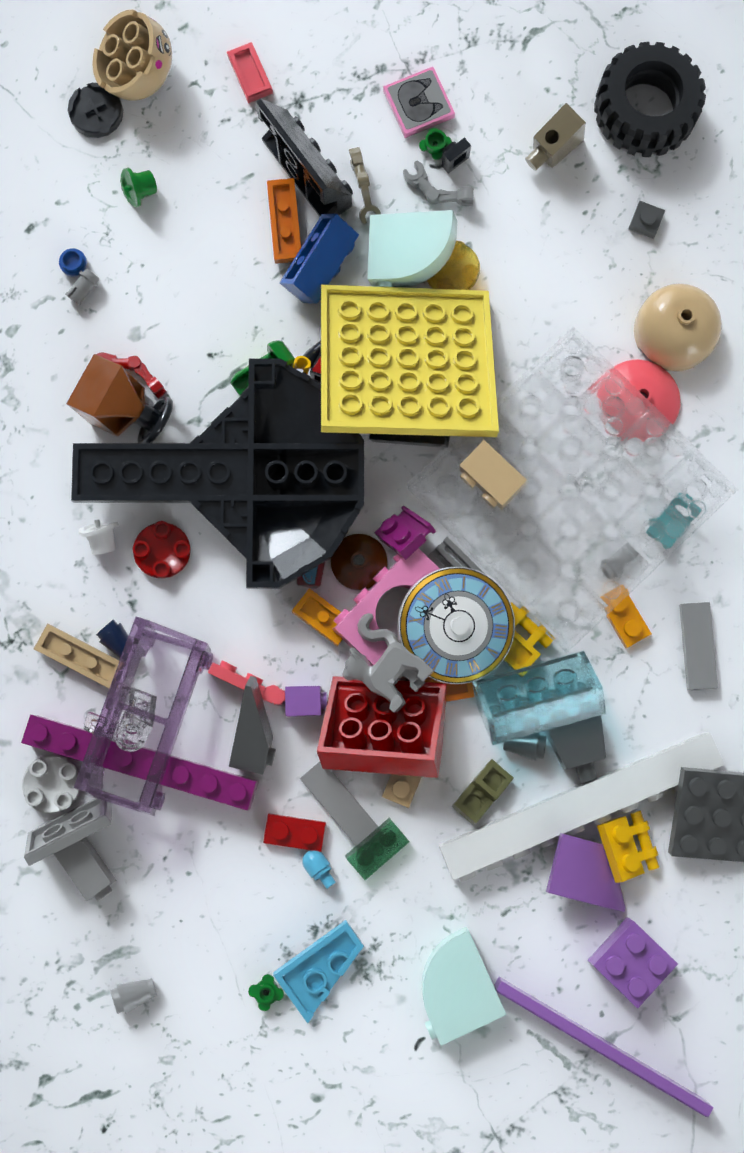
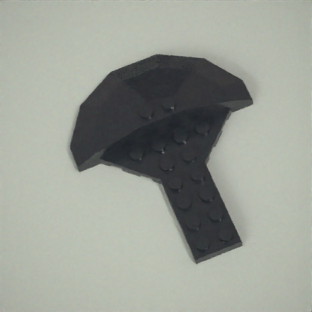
(254, 474)

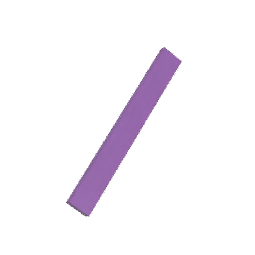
(603, 1047)

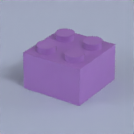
(632, 962)

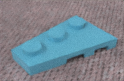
(318, 967)

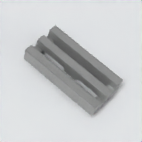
(456, 550)

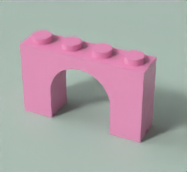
(401, 574)

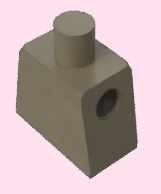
(557, 138)

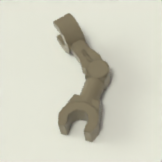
(363, 183)

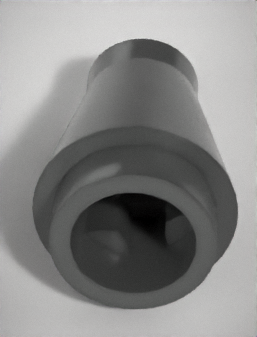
(529, 746)

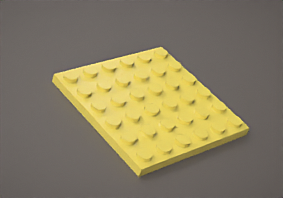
(407, 362)

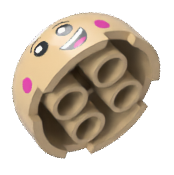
(132, 56)

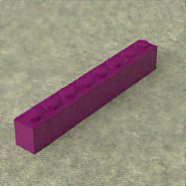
(179, 774)

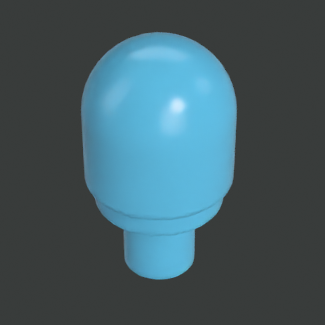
(318, 867)

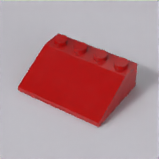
(366, 736)

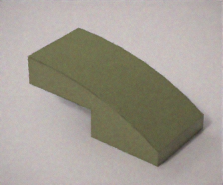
(482, 792)

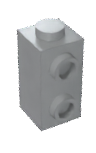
(86, 869)

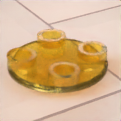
(459, 271)

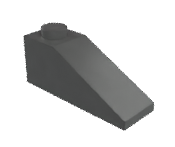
(253, 733)

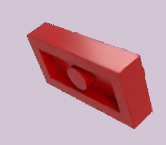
(294, 832)

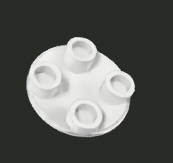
(50, 784)

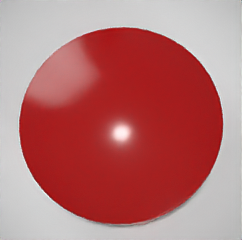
(161, 550)

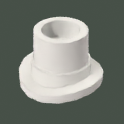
(100, 536)

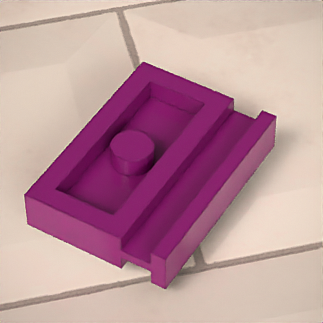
(404, 532)

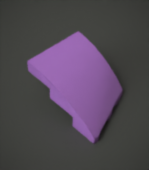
(584, 874)

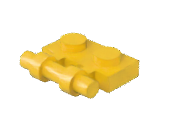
(522, 651)
(621, 848)

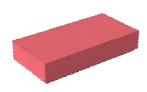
(249, 72)

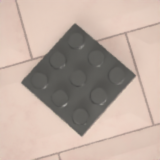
(708, 815)

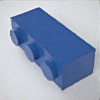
(319, 258)

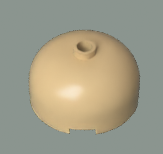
(678, 327)

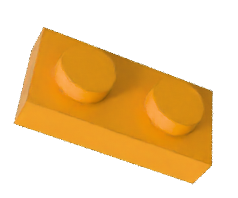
(318, 615)
(628, 623)

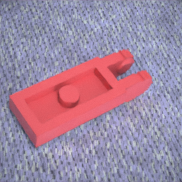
(227, 673)

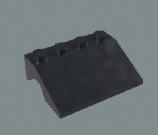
(302, 160)

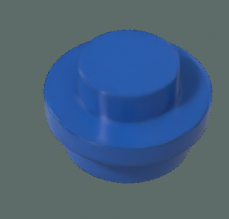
(72, 262)

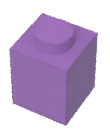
(304, 701)

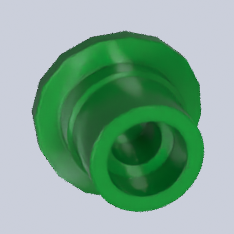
(137, 185)

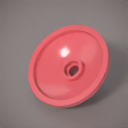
(655, 383)

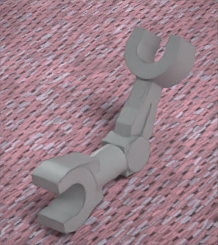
(462, 196)

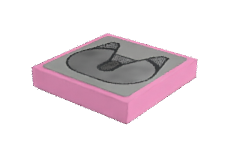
(419, 102)

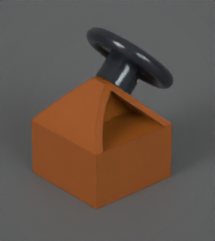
(114, 400)

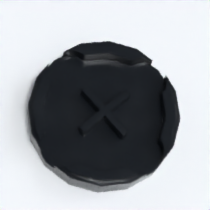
(95, 111)

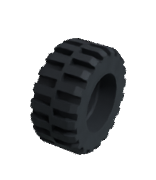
(657, 67)

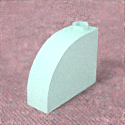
(409, 246)
(458, 989)

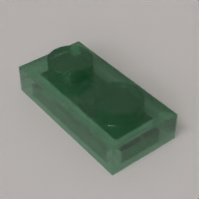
(377, 848)

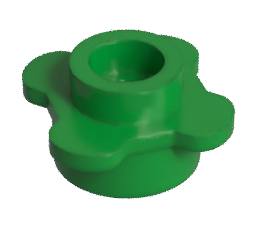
(432, 136)
(269, 984)

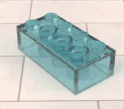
(539, 697)

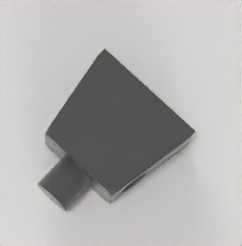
(579, 746)

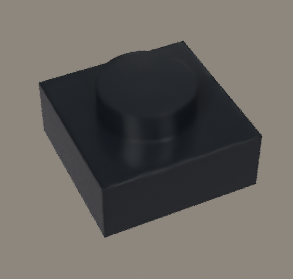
(455, 154)

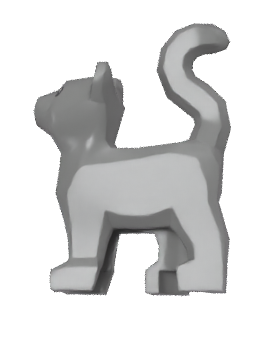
(389, 668)

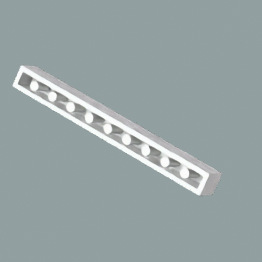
(577, 807)

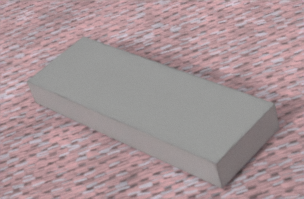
(698, 646)
(339, 803)

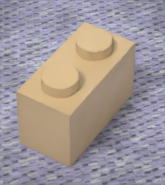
(492, 475)

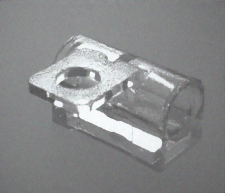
(131, 729)

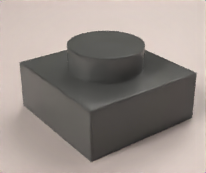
(646, 219)

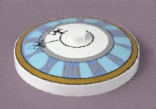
(457, 624)

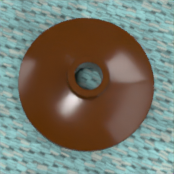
(358, 576)

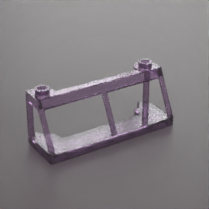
(138, 644)

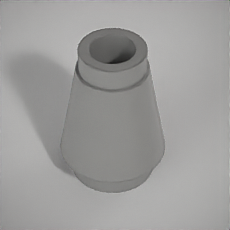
(132, 994)

